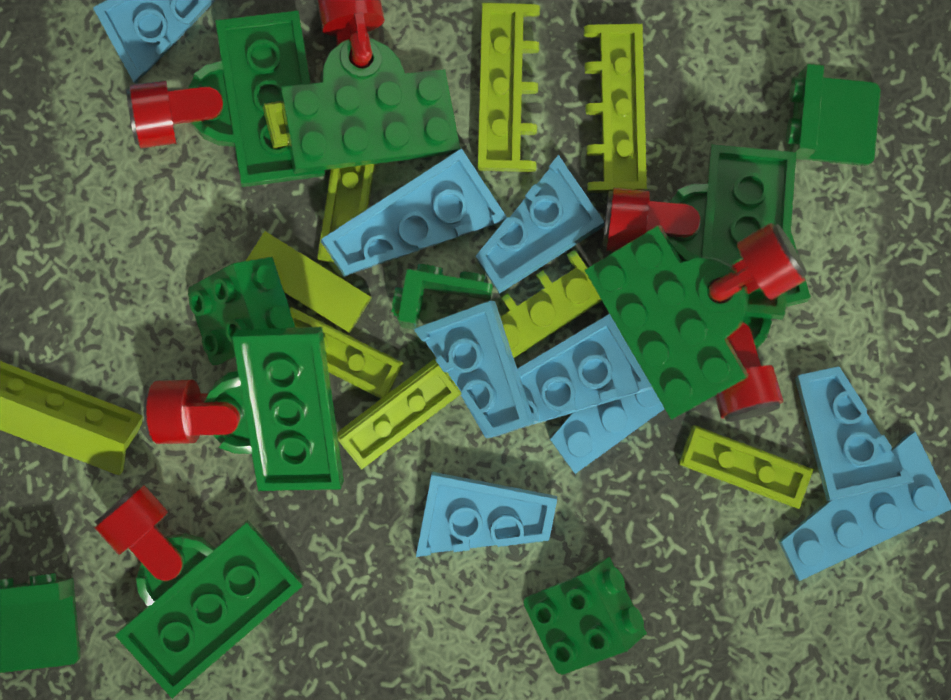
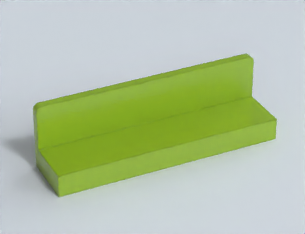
(65, 419)

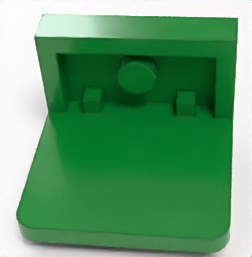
(833, 118)
(236, 299)
(409, 299)
(585, 618)
(38, 623)

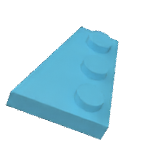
(147, 28)
(541, 228)
(481, 364)
(844, 439)
(482, 514)

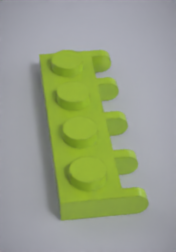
(503, 87)
(620, 107)
(549, 308)

